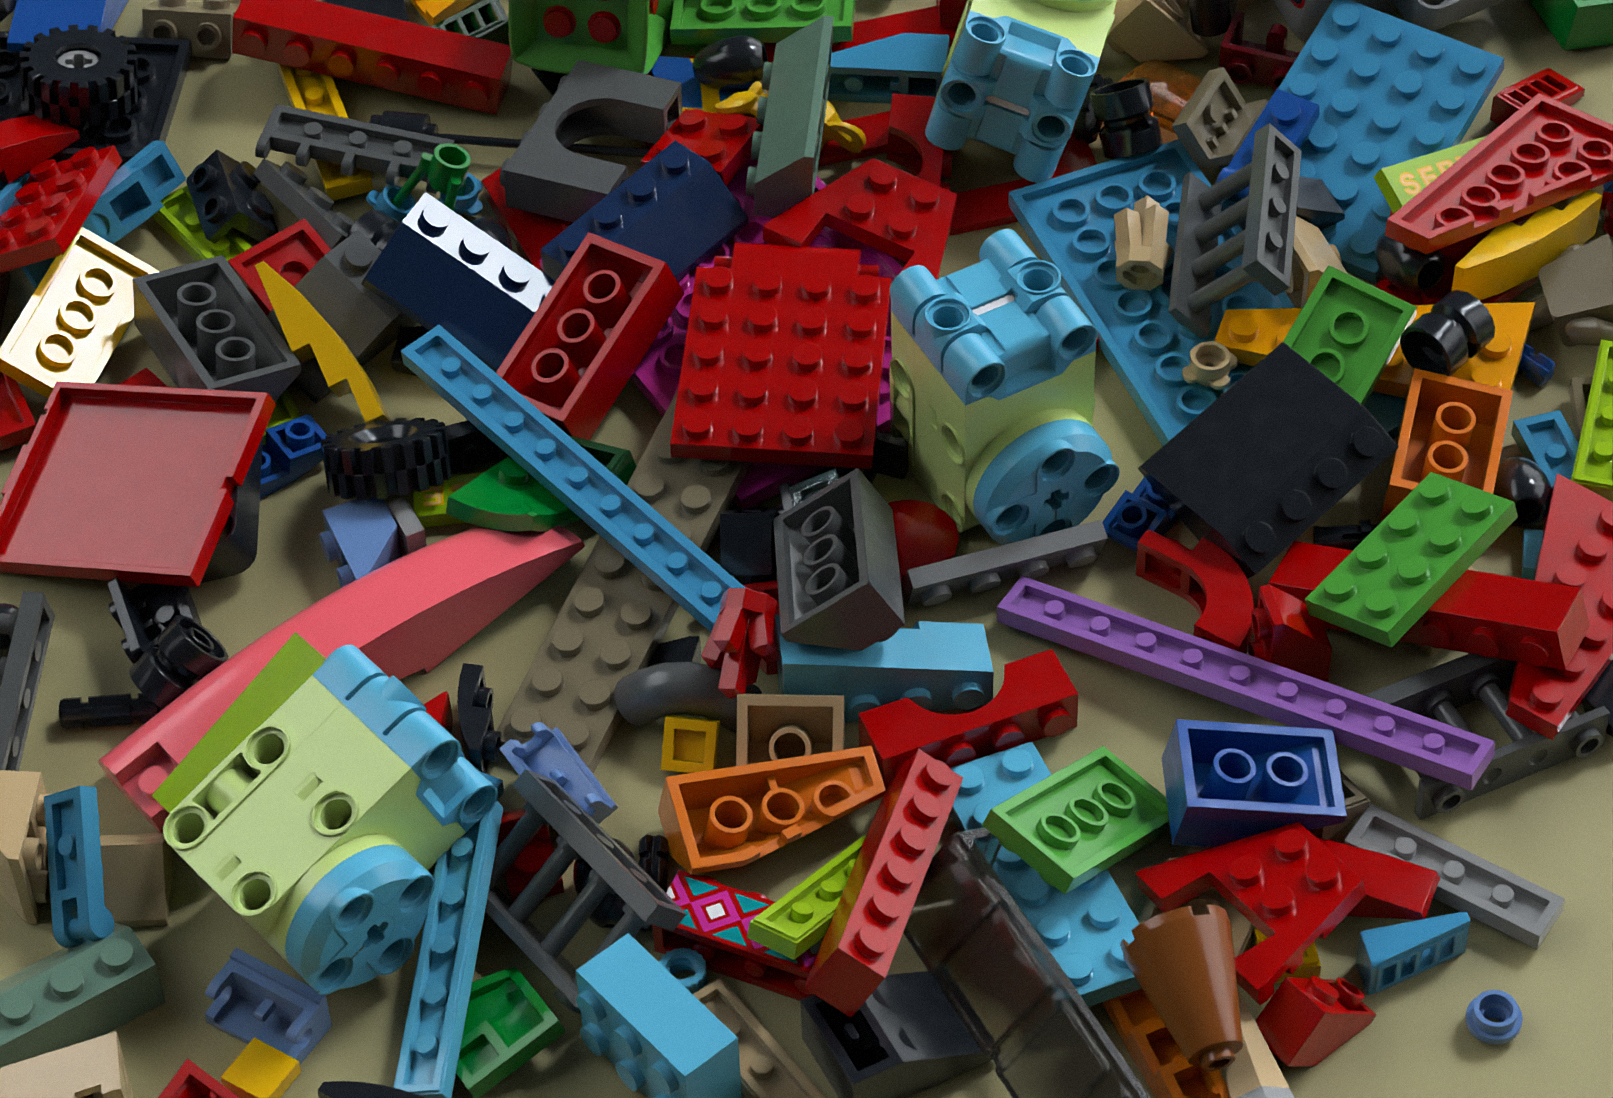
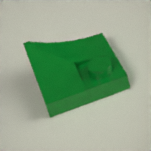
(509, 501)
(502, 1029)

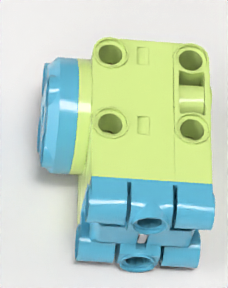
(1020, 77)
(998, 393)
(333, 822)

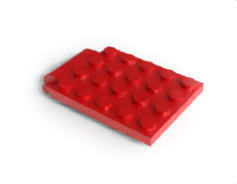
(783, 358)

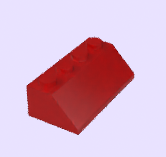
(591, 333)

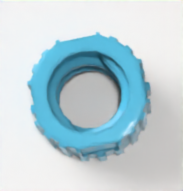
(687, 960)

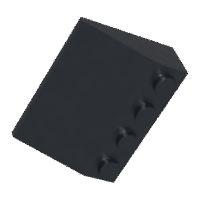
(1267, 459)

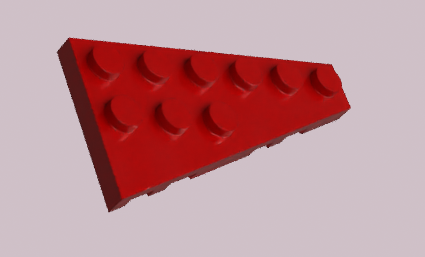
(1520, 167)
(1575, 554)

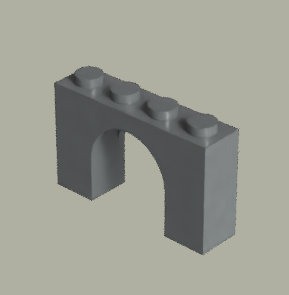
(588, 103)

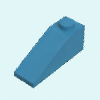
(887, 66)

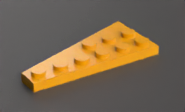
(1256, 332)

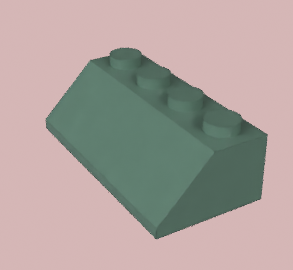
(791, 120)
(77, 995)

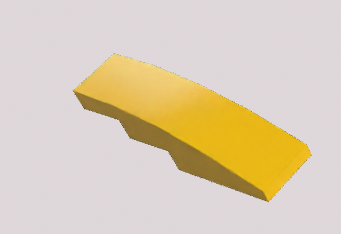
(1517, 252)
(313, 337)

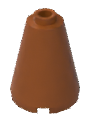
(1191, 981)

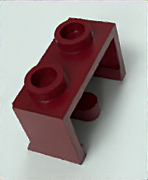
(1254, 61)

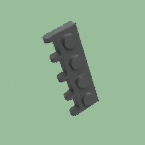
(346, 143)

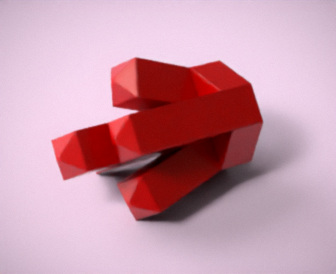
(740, 638)

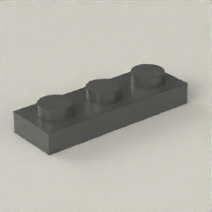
(306, 202)

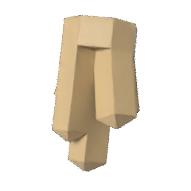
(1141, 245)

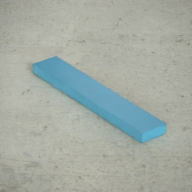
(447, 962)

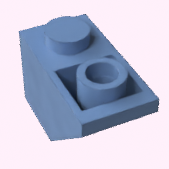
(359, 538)

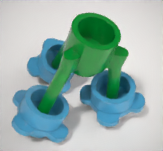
(446, 174)

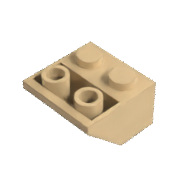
(23, 843)

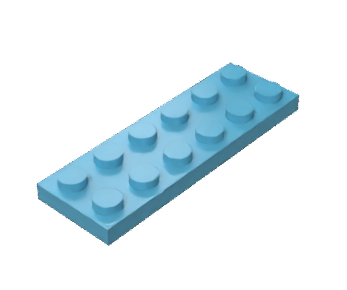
(1077, 927)

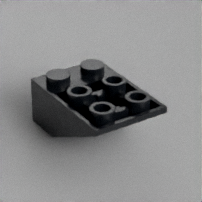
(894, 1043)

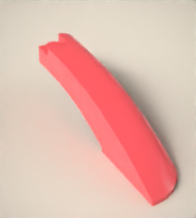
(397, 615)

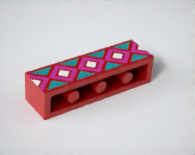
(718, 930)

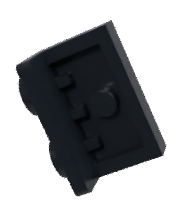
(229, 197)
(147, 612)

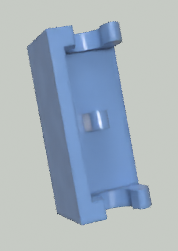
(554, 757)
(267, 1005)

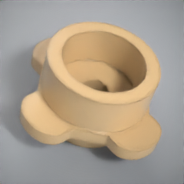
(1210, 365)

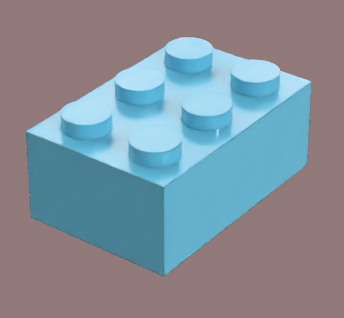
(654, 1027)

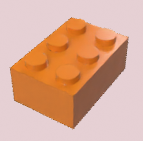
(1447, 430)

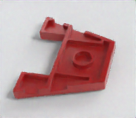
(877, 208)
(1277, 881)

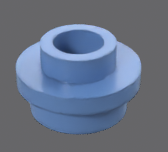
(1495, 1005)

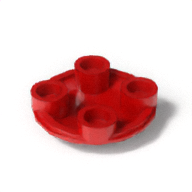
(922, 534)

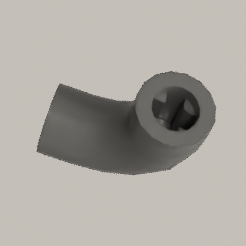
(676, 690)

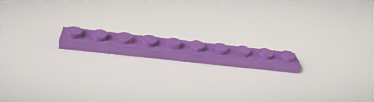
(1247, 682)

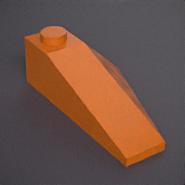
(753, 809)

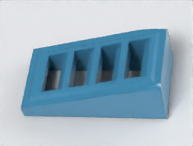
(1409, 948)

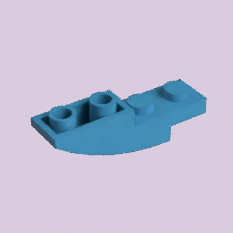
(127, 200)

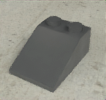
(351, 309)

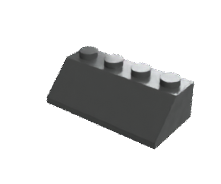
(211, 330)
(839, 567)

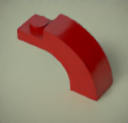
(1206, 580)

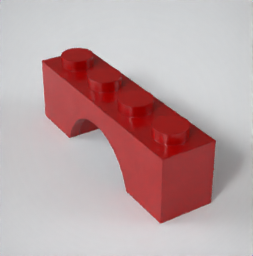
(909, 144)
(1031, 705)

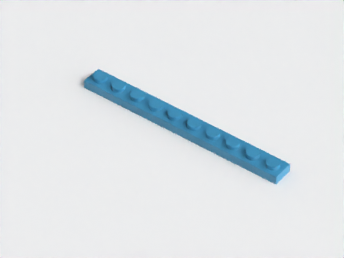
(571, 474)

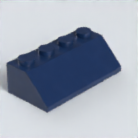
(666, 209)
(458, 278)

